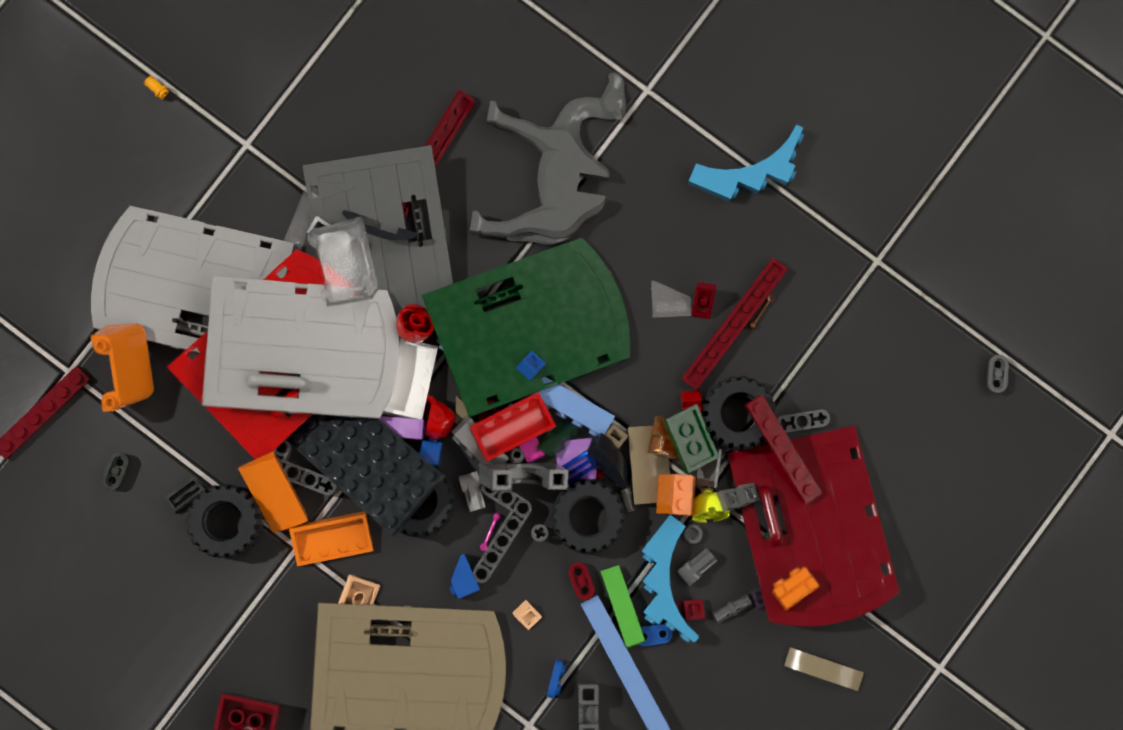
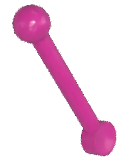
(484, 546)

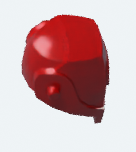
(438, 418)

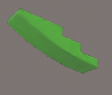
(622, 606)

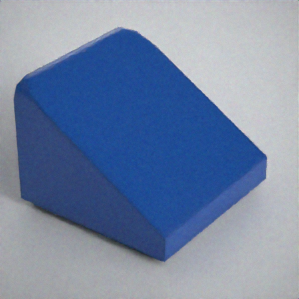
(530, 365)

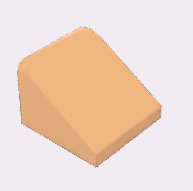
(527, 614)

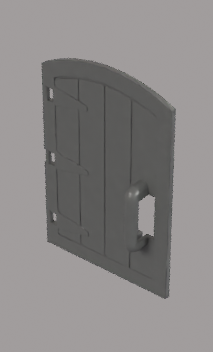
(376, 189)

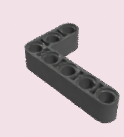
(504, 530)

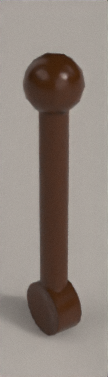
(770, 298)

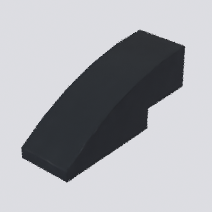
(610, 460)

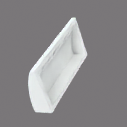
(412, 380)

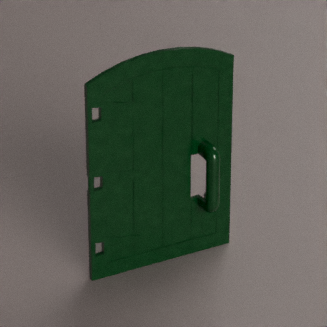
(565, 316)

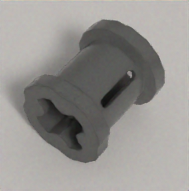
(533, 534)

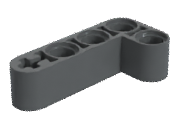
(303, 473)

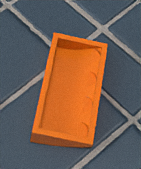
(273, 493)
(331, 538)

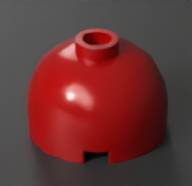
(414, 324)

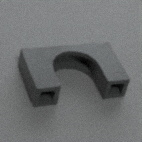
(502, 475)

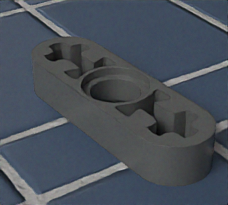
(815, 413)

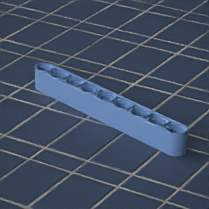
(624, 664)

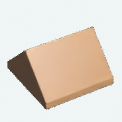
(359, 591)

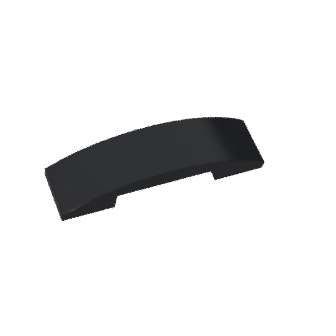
(402, 234)

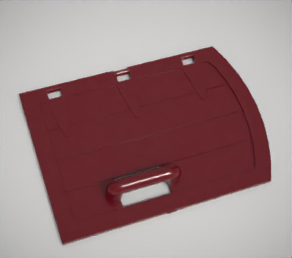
(824, 536)

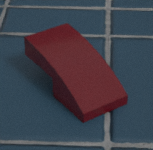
(691, 609)

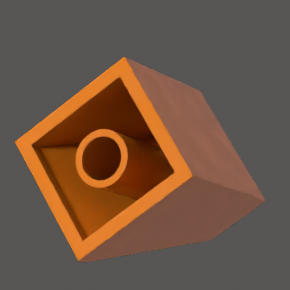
(676, 494)

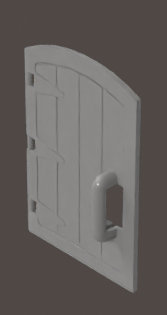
(168, 267)
(340, 351)

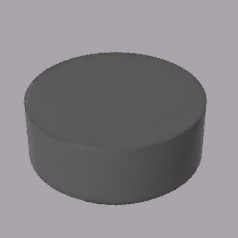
(693, 534)

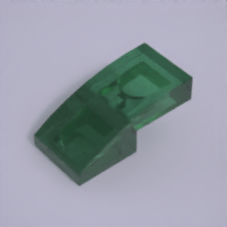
(556, 438)

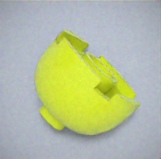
(708, 507)

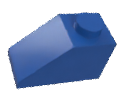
(432, 451)
(463, 579)

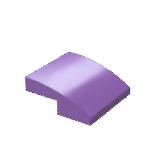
(573, 449)

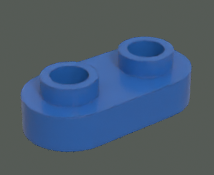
(653, 634)
(554, 687)

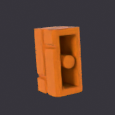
(794, 588)

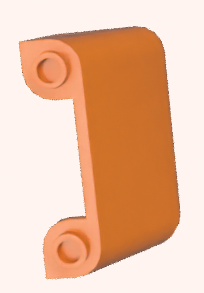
(129, 364)

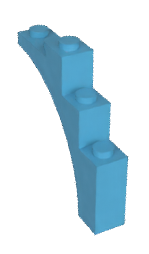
(724, 182)
(660, 551)

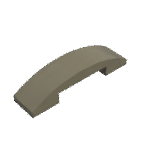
(823, 669)

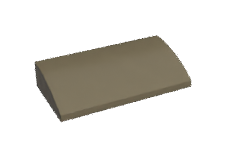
(644, 466)

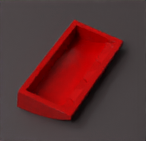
(512, 427)

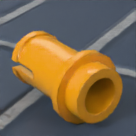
(159, 90)

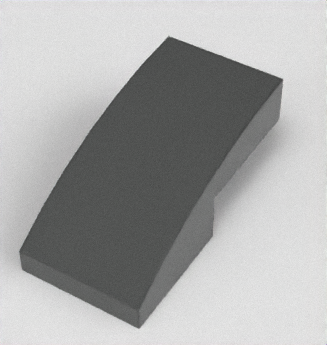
(738, 497)

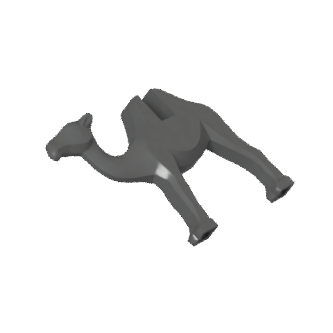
(559, 170)

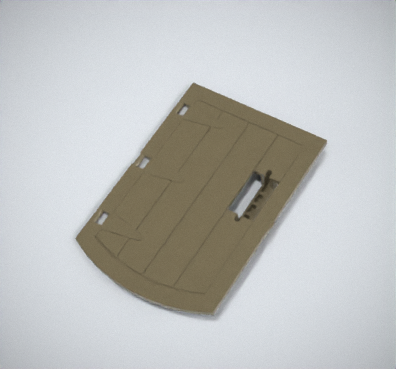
(440, 682)

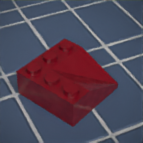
(246, 713)

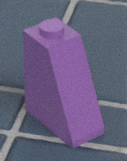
(406, 427)

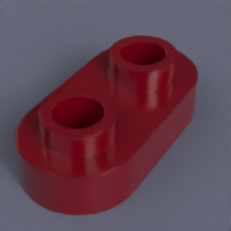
(581, 581)

